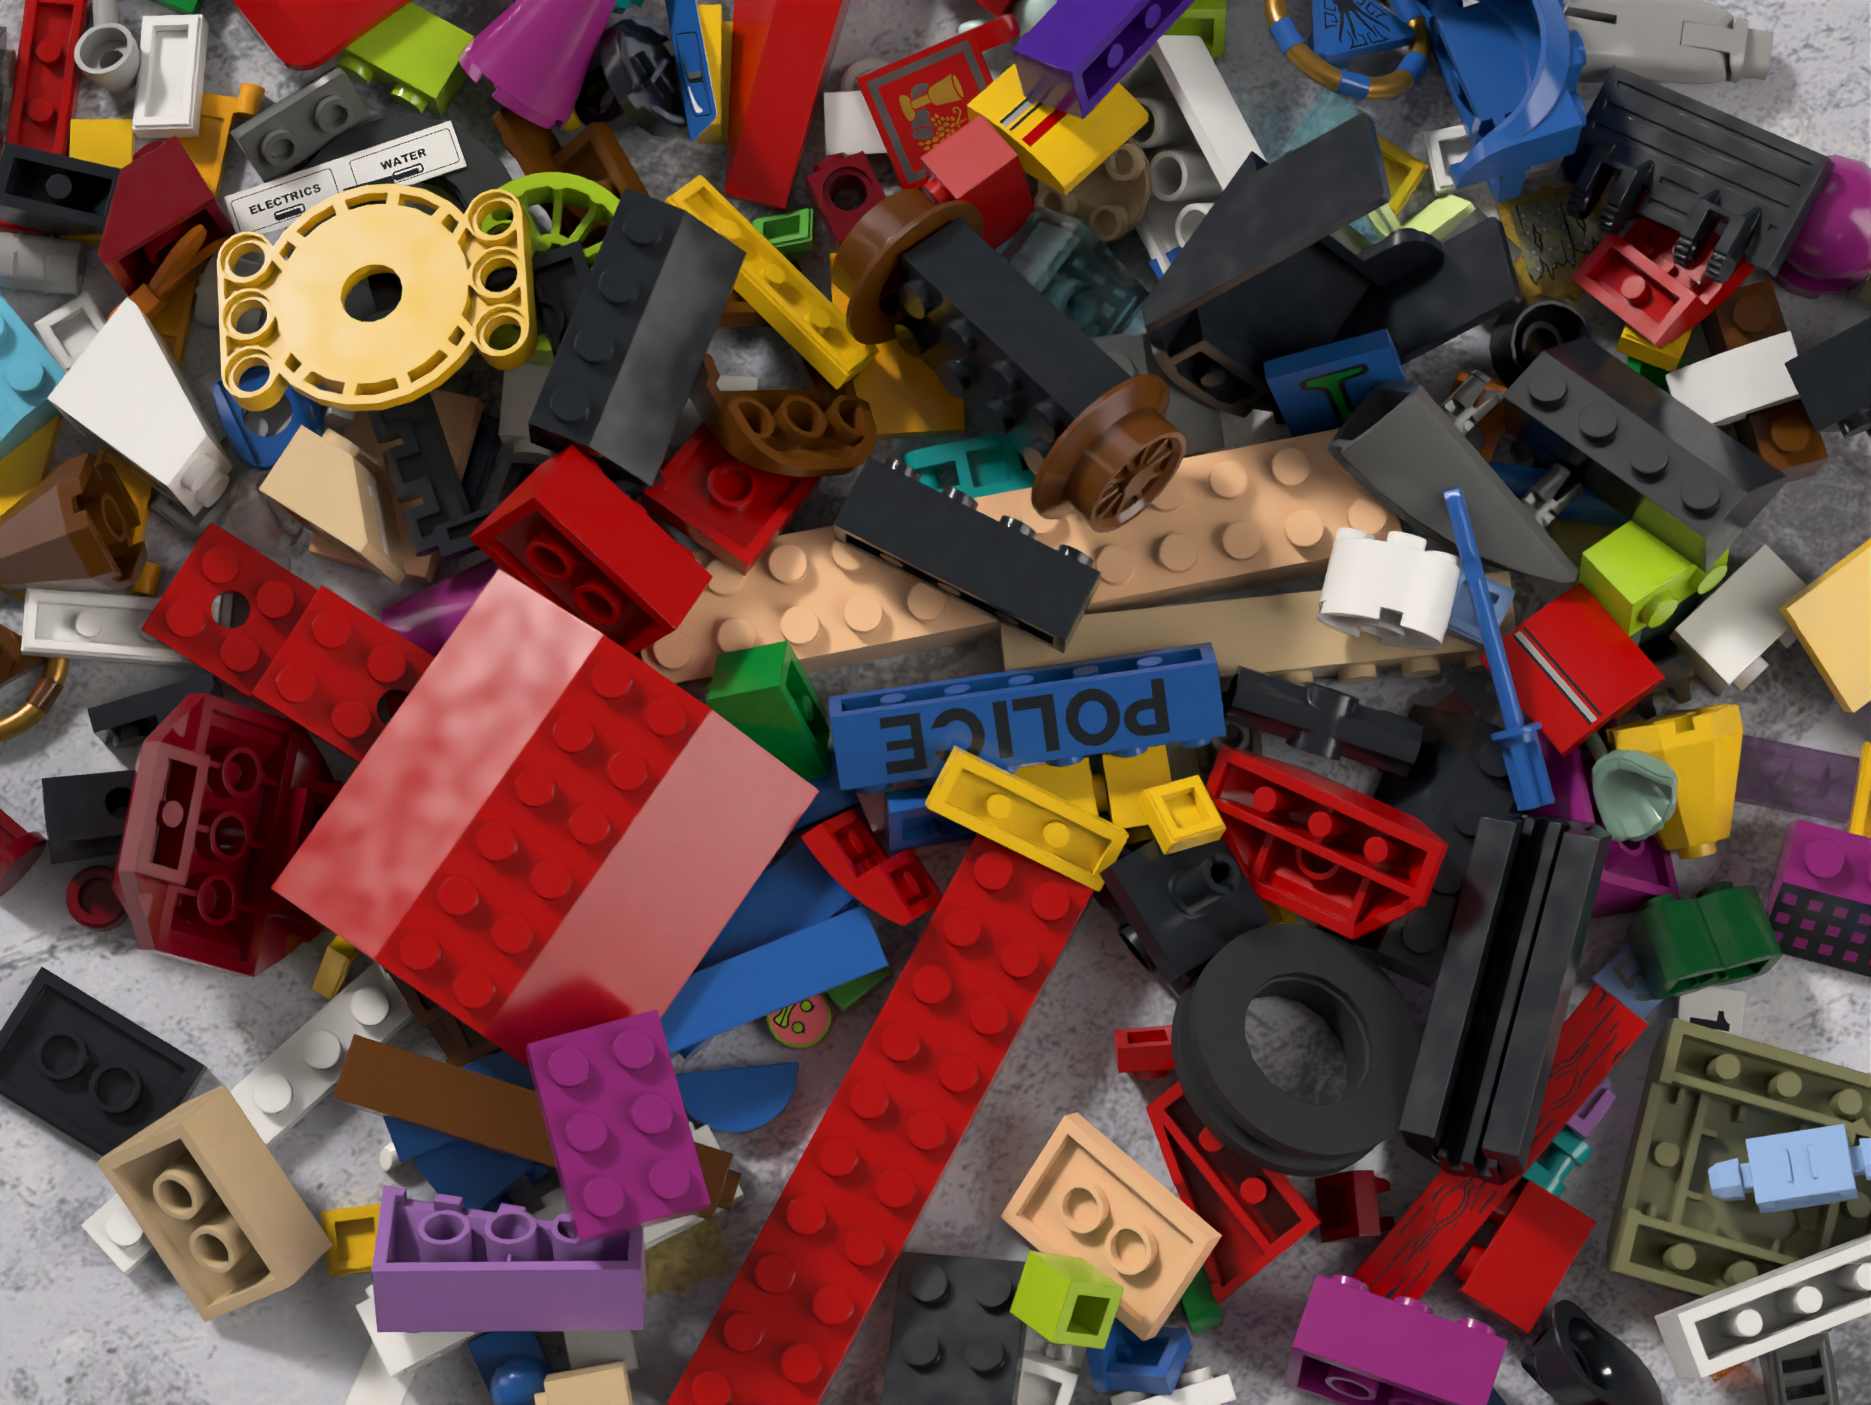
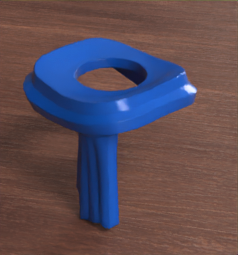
(256, 450)

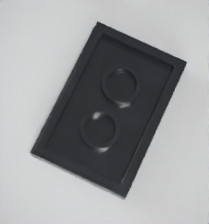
(89, 1066)

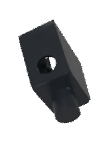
(80, 816)

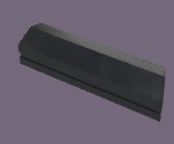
(1503, 993)

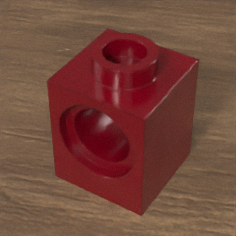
(838, 174)

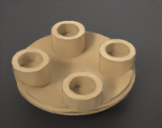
(1109, 198)

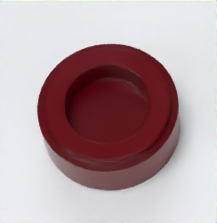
(93, 900)

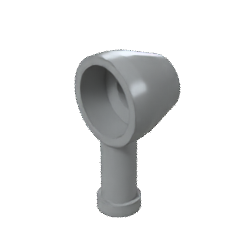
(108, 50)

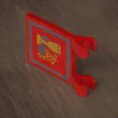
(927, 94)

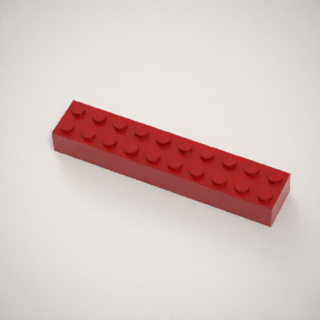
(888, 1134)

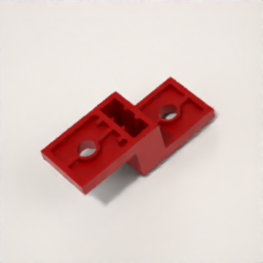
(298, 651)

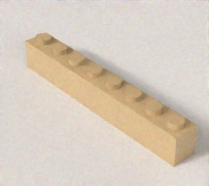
(1260, 633)

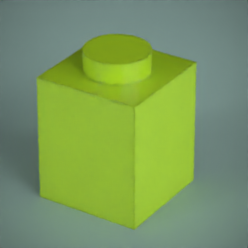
(1066, 1300)

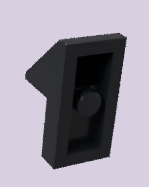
(133, 718)

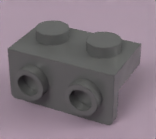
(300, 124)

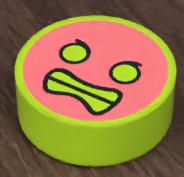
(802, 1024)

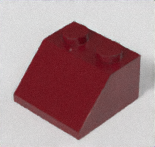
(153, 208)

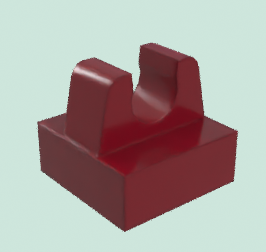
(1350, 1206)

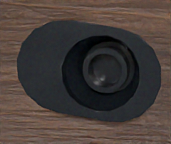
(1587, 1364)

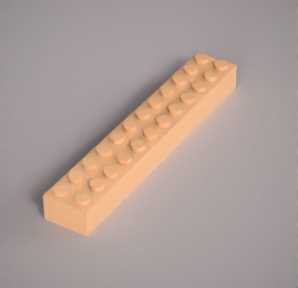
(1214, 530)

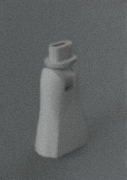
(1667, 41)

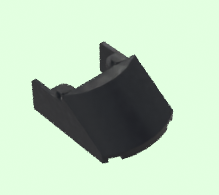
(1288, 273)

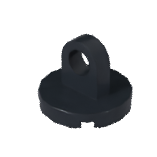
(639, 76)

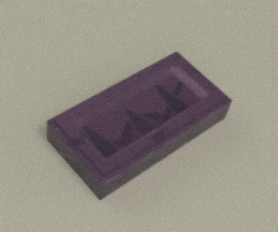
(1796, 779)

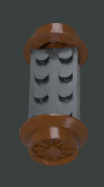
(1010, 355)

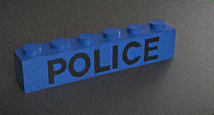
(1029, 716)

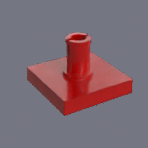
(725, 502)

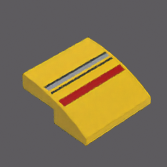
(1051, 142)

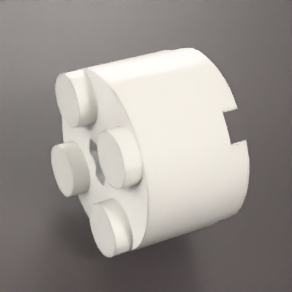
(1389, 589)

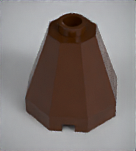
(72, 532)

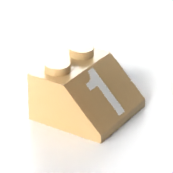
(338, 497)

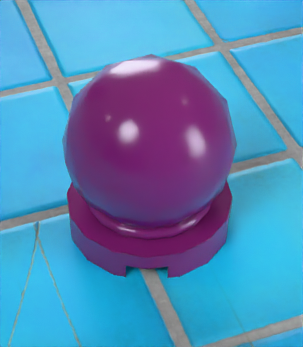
(1835, 239)

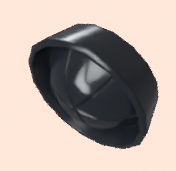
(1529, 329)

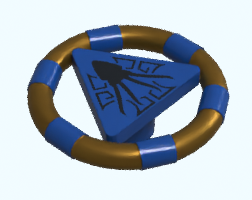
(1349, 31)

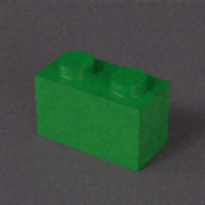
(774, 705)

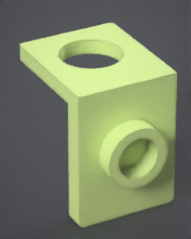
(1436, 219)

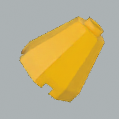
(1705, 755)

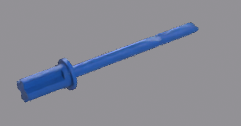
(1519, 740)

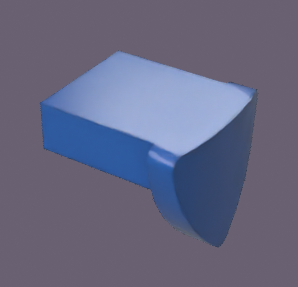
(1138, 1364)

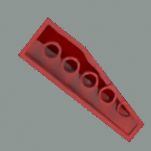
(775, 90)

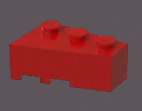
(1248, 1205)

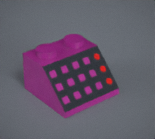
(1823, 897)

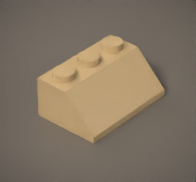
(216, 1204)

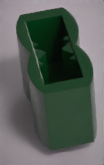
(1703, 940)

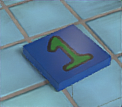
(1327, 383)

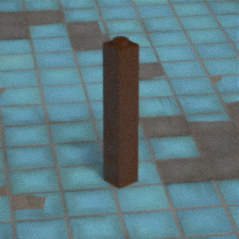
(477, 1110)

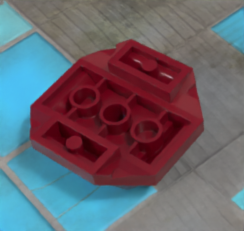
(209, 830)

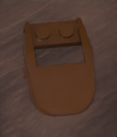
(789, 429)

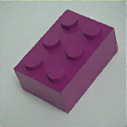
(617, 1127)
(1388, 1351)

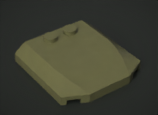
(1696, 1110)

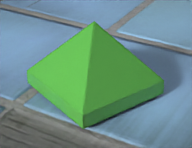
(789, 232)

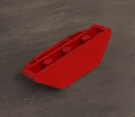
(1322, 844)

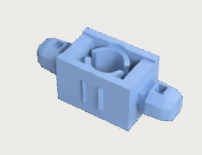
(1795, 1170)

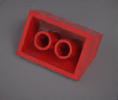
(593, 552)

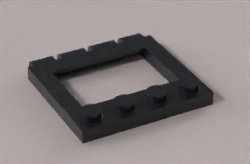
(424, 461)

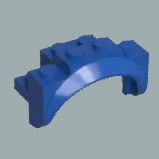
(1512, 84)

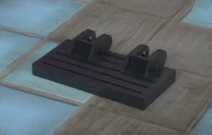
(1697, 173)

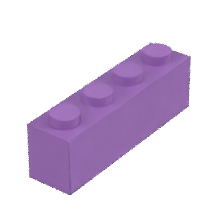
(499, 1271)

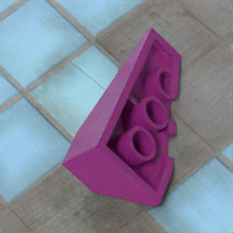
(1631, 869)

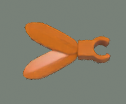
(175, 272)

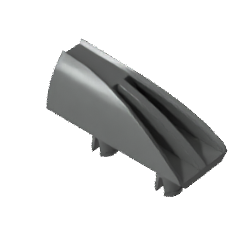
(1414, 450)

